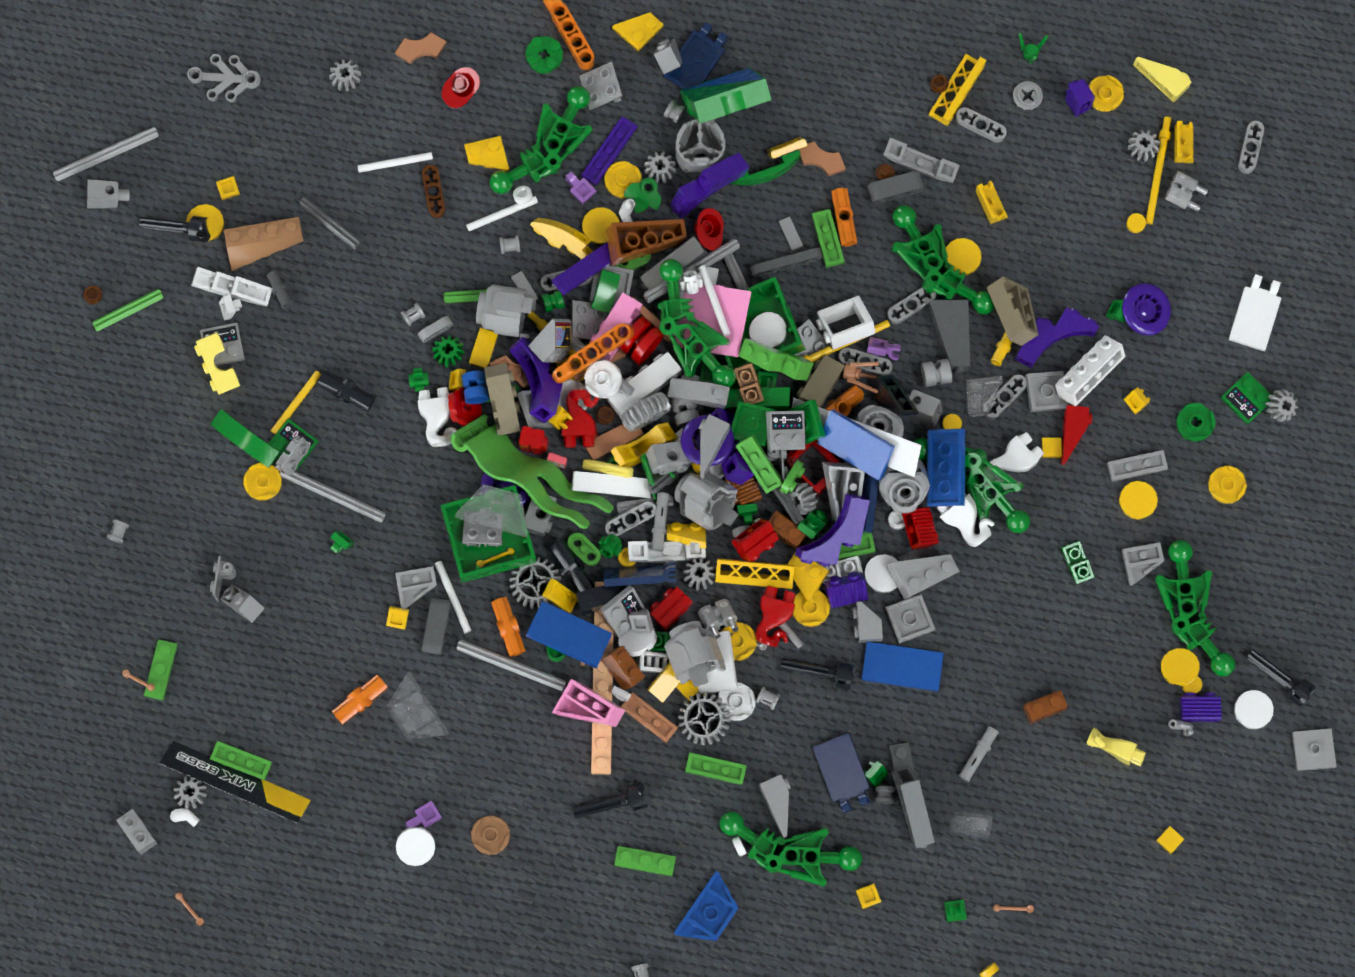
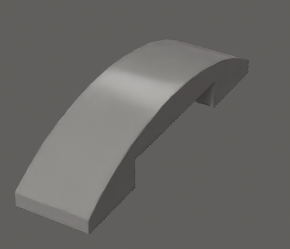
(917, 161)

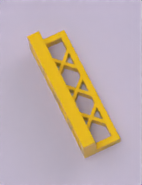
(963, 90)
(754, 578)

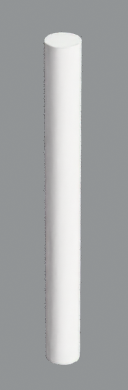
(395, 162)
(500, 214)
(714, 300)
(452, 596)

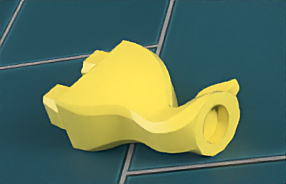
(1121, 749)

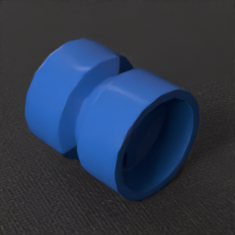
(475, 387)

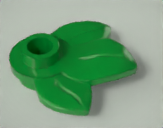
(642, 197)

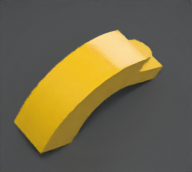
(629, 454)

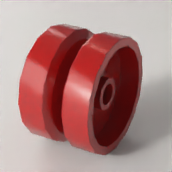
(643, 341)

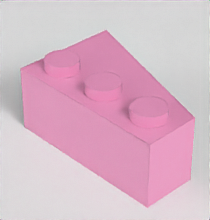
(624, 311)
(587, 705)

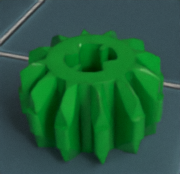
(454, 354)

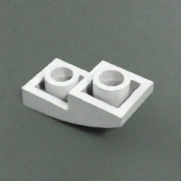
(844, 567)

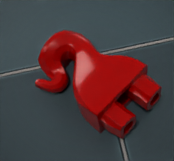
(582, 424)
(774, 614)

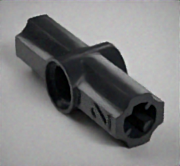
(346, 390)
(571, 566)

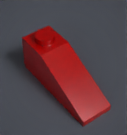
(1075, 424)

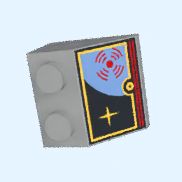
(553, 341)

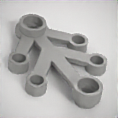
(226, 78)

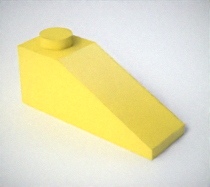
(1165, 78)

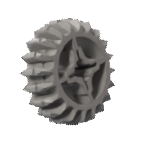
(645, 411)
(526, 583)
(702, 710)

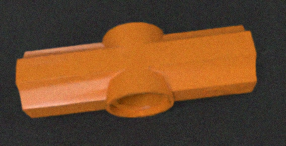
(845, 227)
(846, 400)
(508, 626)
(359, 699)

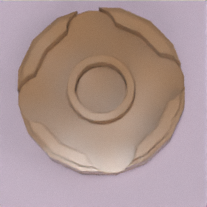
(487, 840)

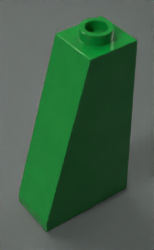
(774, 398)

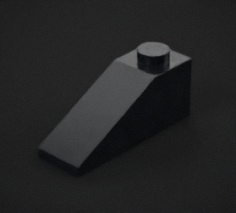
(892, 396)
(595, 598)

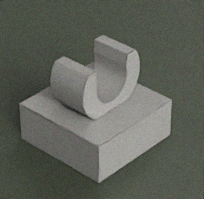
(641, 621)

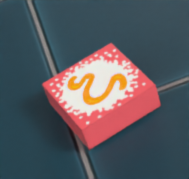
(557, 460)

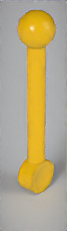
(480, 563)

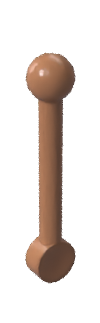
(127, 674)
(179, 896)
(1029, 908)

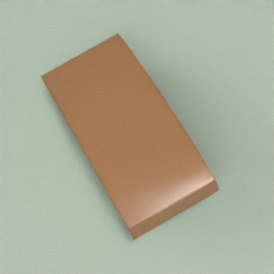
(749, 383)

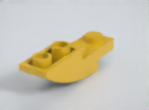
(562, 234)

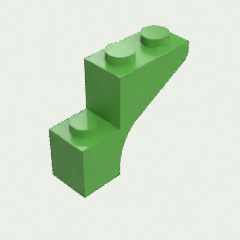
(775, 360)

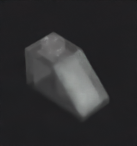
(971, 824)

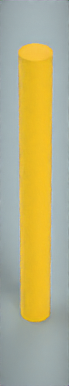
(296, 402)

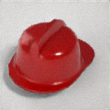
(460, 87)
(709, 228)

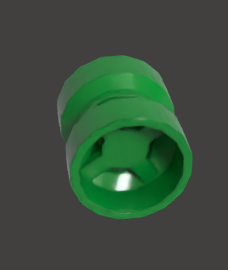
(553, 301)
(552, 655)

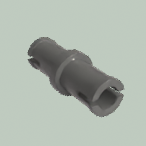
(279, 289)

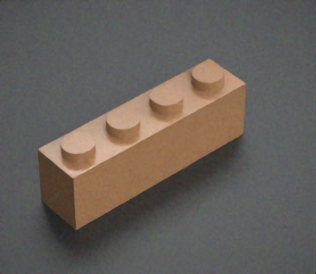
(261, 240)

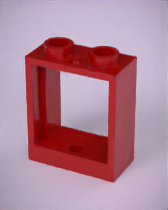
(793, 456)

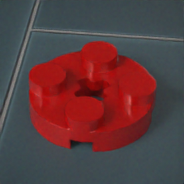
(458, 413)

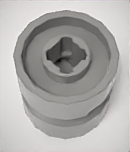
(936, 372)
(683, 417)

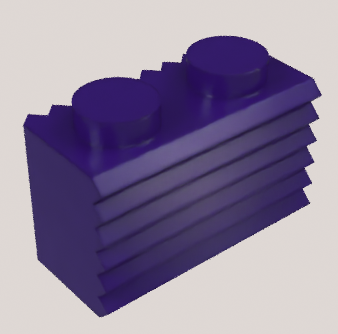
(1079, 97)
(846, 589)
(1200, 708)

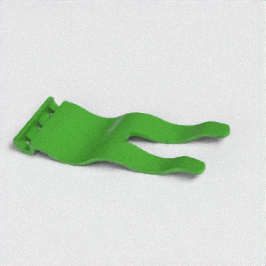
(504, 462)

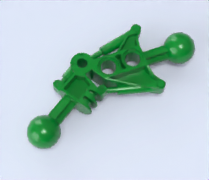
(534, 162)
(936, 253)
(679, 309)
(975, 459)
(1197, 632)
(764, 845)

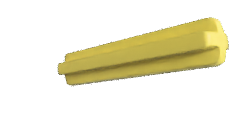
(607, 468)

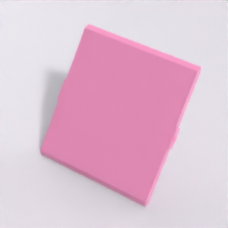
(734, 307)

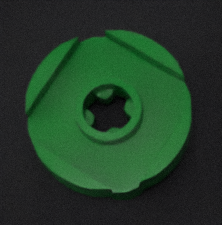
(535, 60)
(1202, 414)

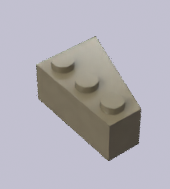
(1014, 309)
(821, 381)
(502, 398)

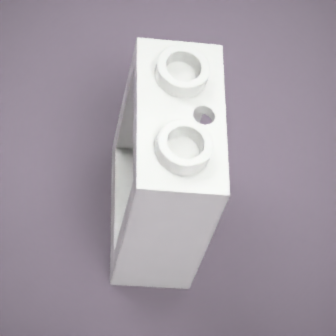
(840, 311)

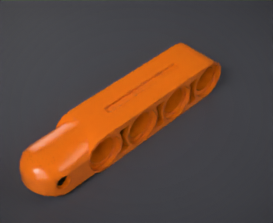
(572, 36)
(567, 368)

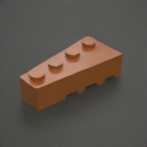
(642, 238)

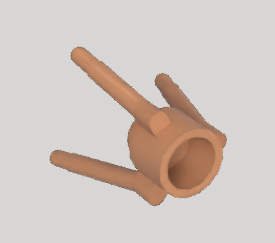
(852, 372)

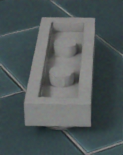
(1137, 465)

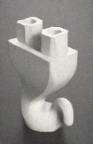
(436, 414)
(1017, 456)
(964, 519)

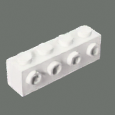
(1090, 370)
(647, 382)

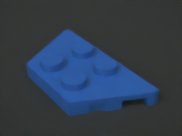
(709, 912)

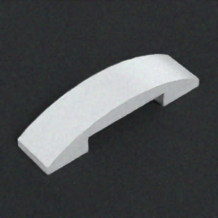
(641, 552)

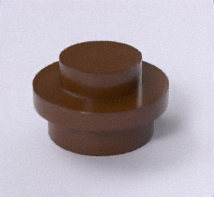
(939, 83)
(885, 171)
(92, 294)
(605, 415)

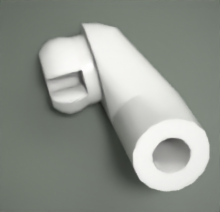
(626, 209)
(184, 814)

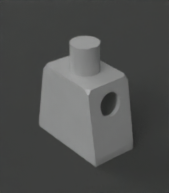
(99, 191)
(928, 407)

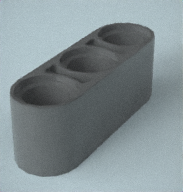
(894, 187)
(436, 625)

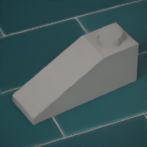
(699, 392)
(711, 439)
(777, 798)

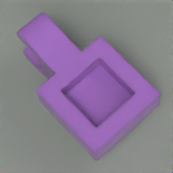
(581, 189)
(881, 347)
(426, 816)

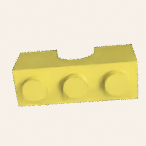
(221, 379)

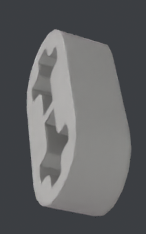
(435, 329)

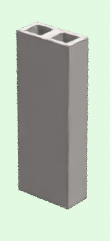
(790, 233)
(521, 282)

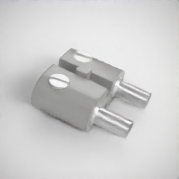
(1182, 189)
(717, 616)

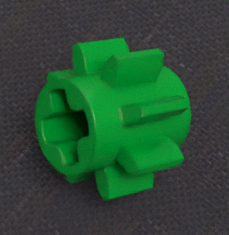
(418, 379)
(610, 546)

